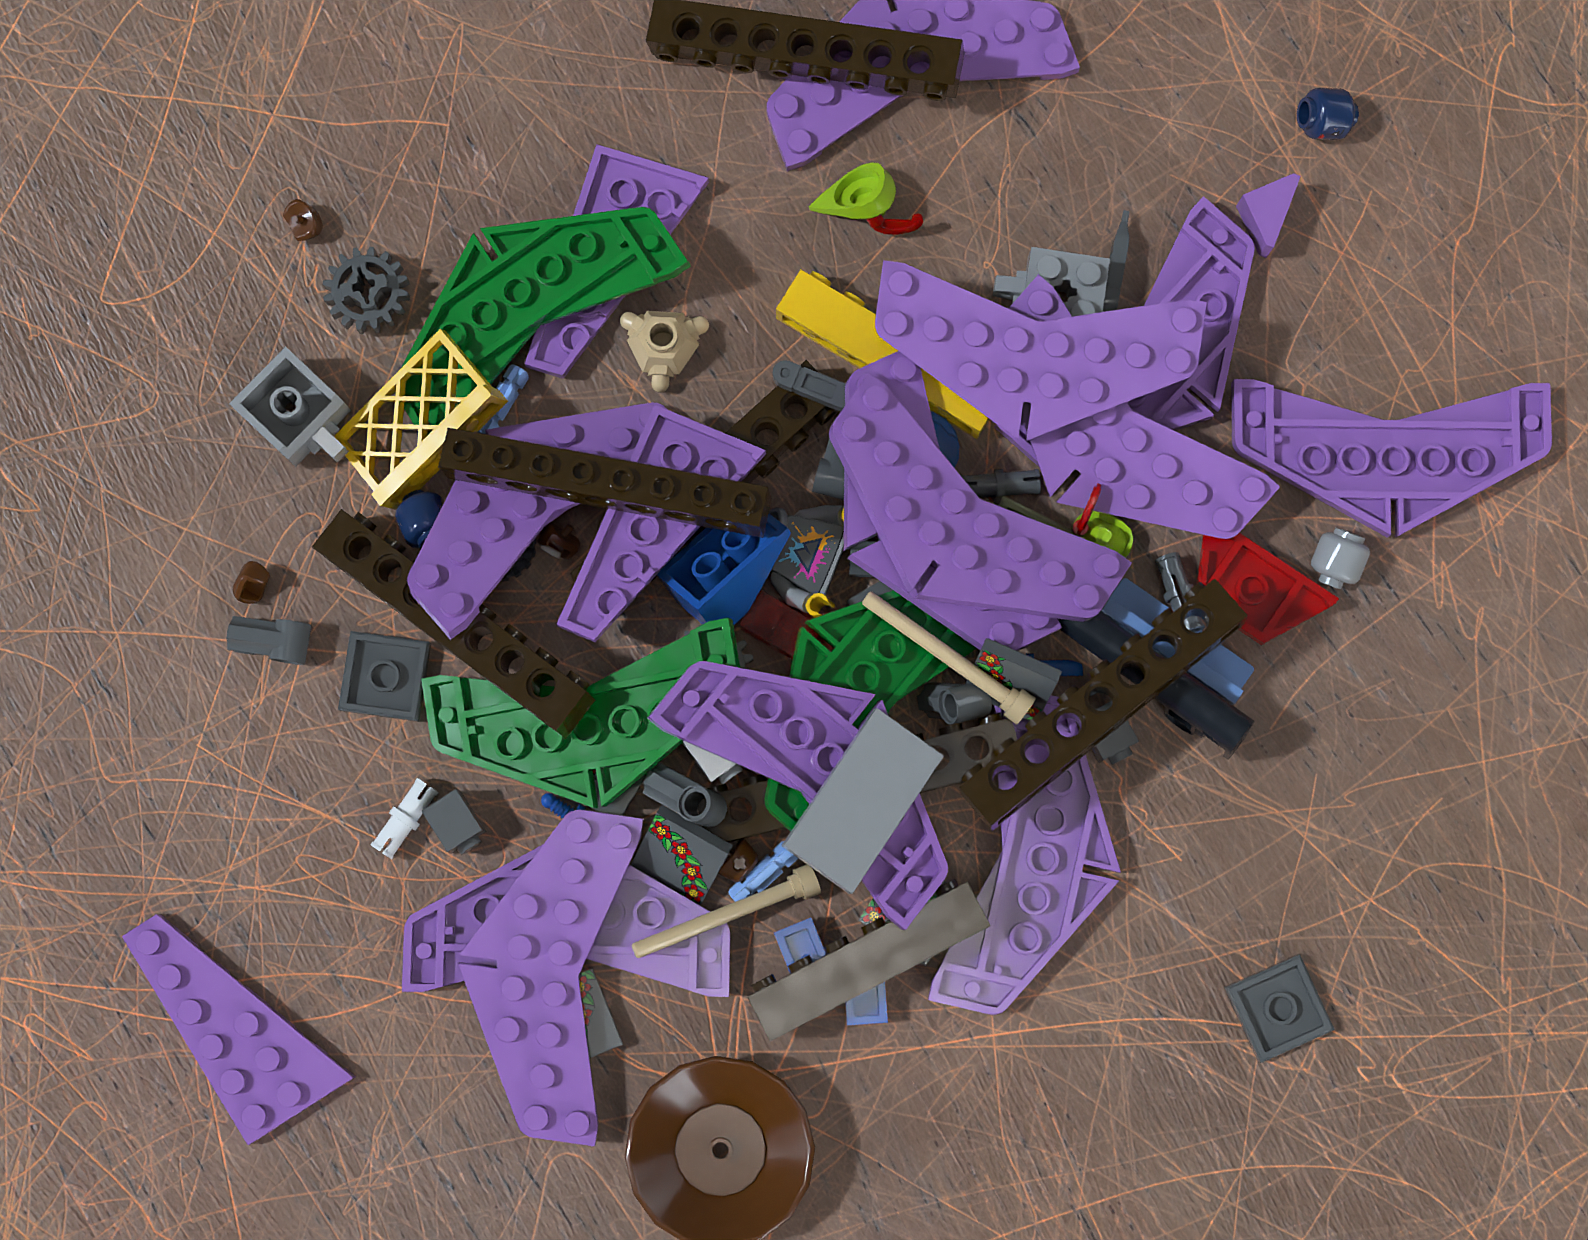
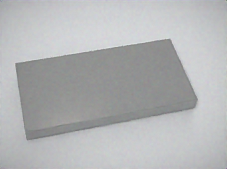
(862, 801)

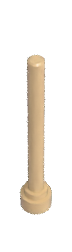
(1012, 701)
(800, 884)

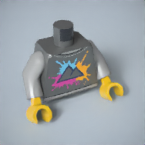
(810, 558)

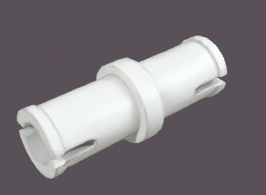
(404, 818)

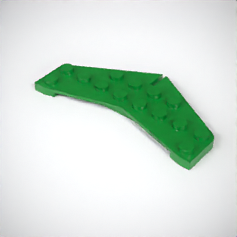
(539, 277)
(864, 658)
(614, 736)

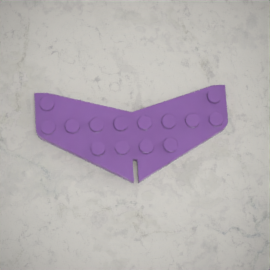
(999, 43)
(1206, 265)
(1057, 365)
(1368, 461)
(1142, 465)
(936, 519)
(489, 527)
(969, 622)
(796, 737)
(1035, 887)
(637, 911)
(533, 996)

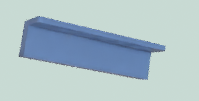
(1219, 670)

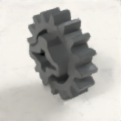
(381, 288)

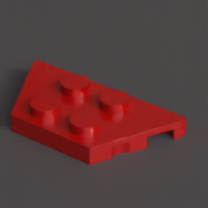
(1262, 585)

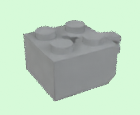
(1075, 274)
(309, 425)

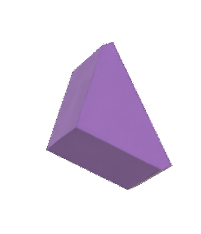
(1265, 211)

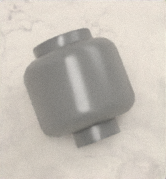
(1340, 558)

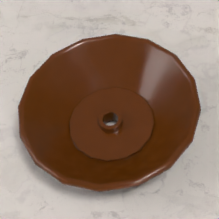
(710, 1196)

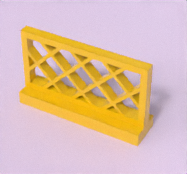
(424, 460)

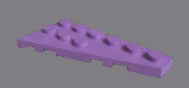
(611, 184)
(635, 546)
(243, 1045)

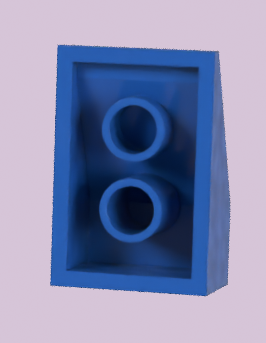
(723, 571)

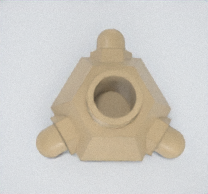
(663, 342)

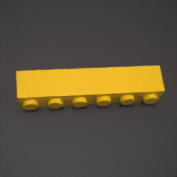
(849, 331)

